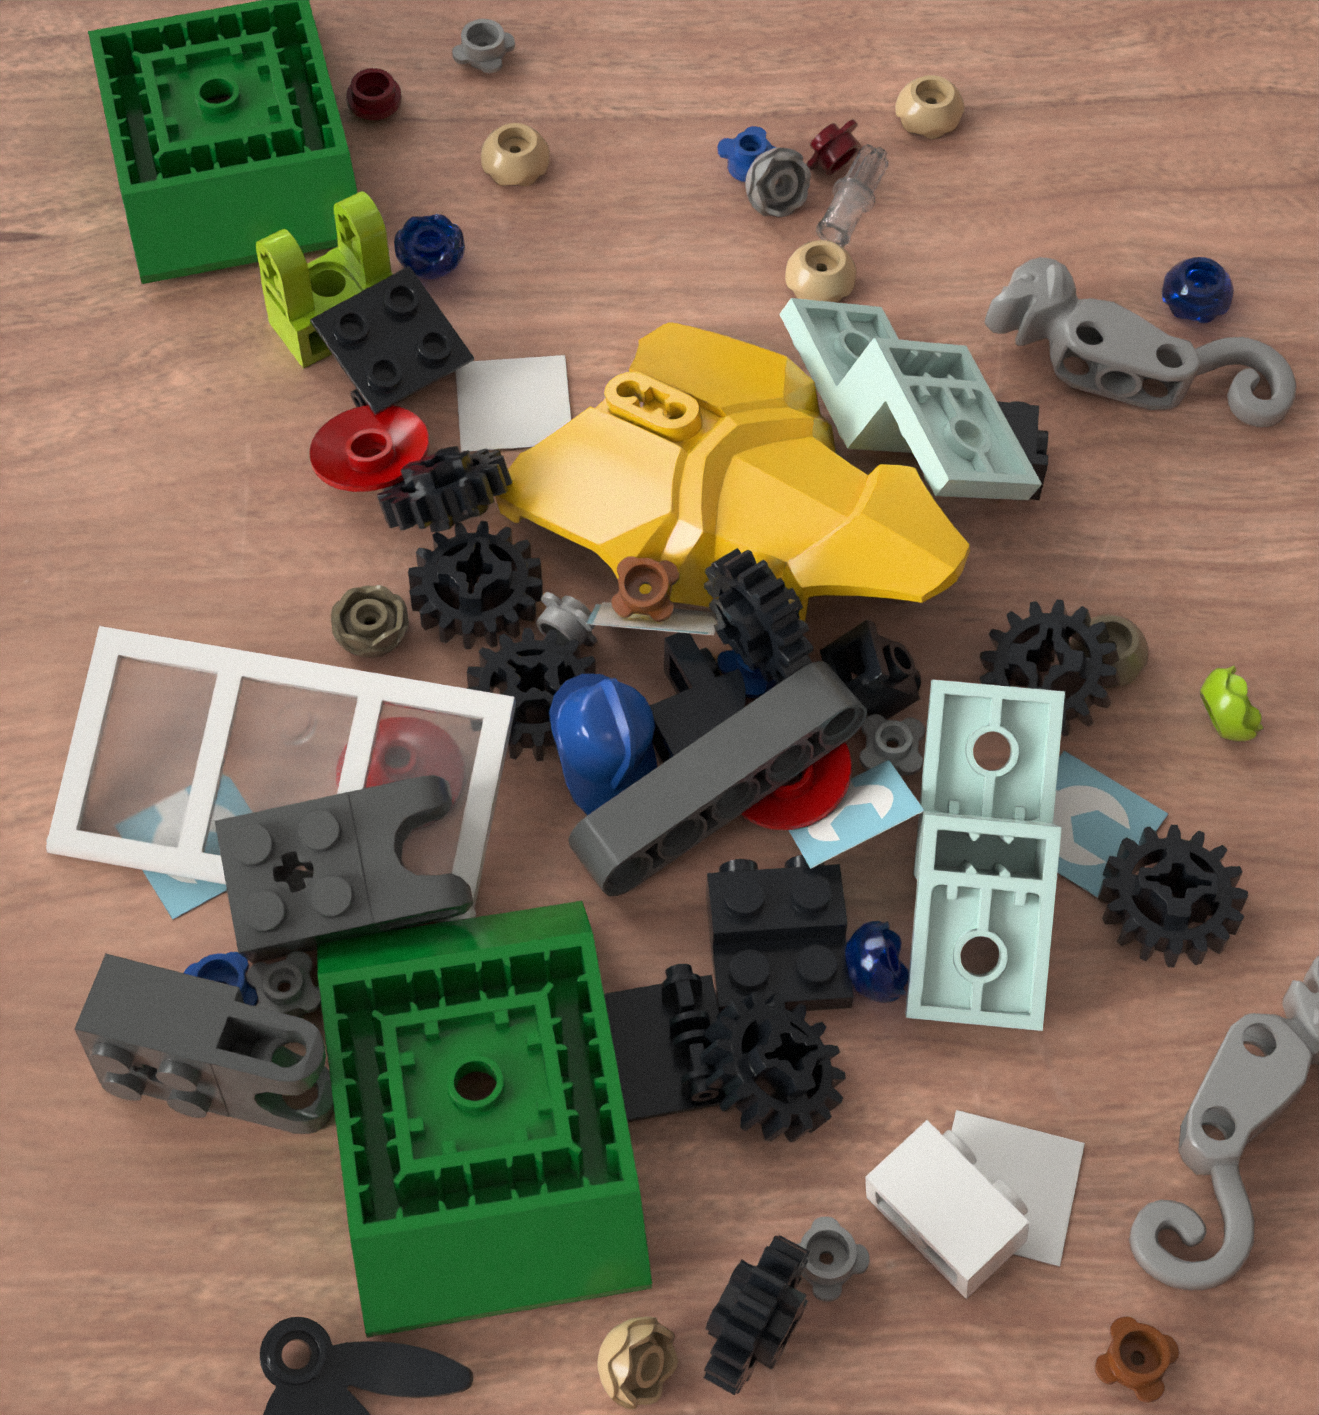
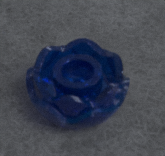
(430, 246)
(1198, 289)
(875, 962)

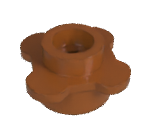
(636, 572)
(1155, 1348)

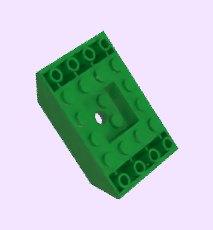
(222, 175)
(496, 1197)

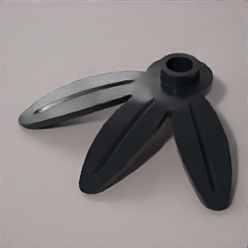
(367, 1365)

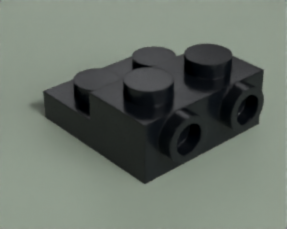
(779, 934)

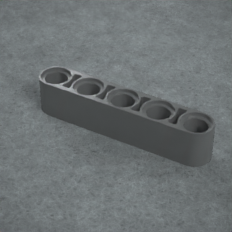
(716, 778)

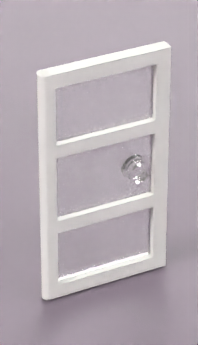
(218, 732)

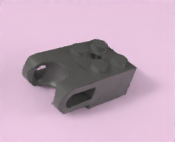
(356, 864)
(200, 1047)

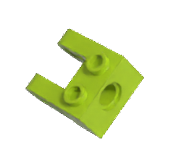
(302, 290)

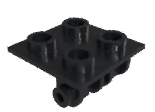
(391, 341)
(660, 1042)

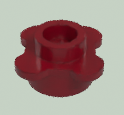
(834, 147)

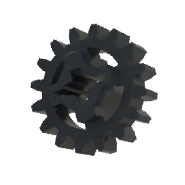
(445, 489)
(446, 578)
(758, 615)
(1032, 647)
(531, 674)
(1198, 888)
(773, 1066)
(756, 1314)

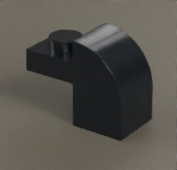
(700, 700)

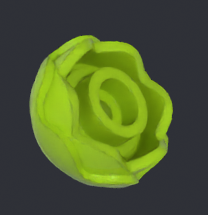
(1229, 706)

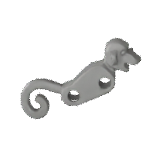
(1129, 350)
(1240, 1099)

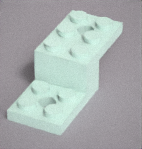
(910, 400)
(986, 856)

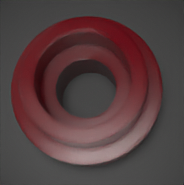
(373, 94)

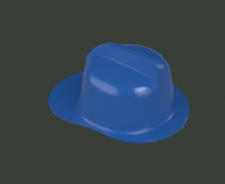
(601, 737)

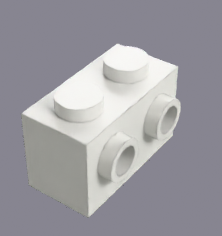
(948, 1207)

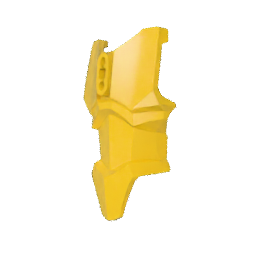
(727, 462)

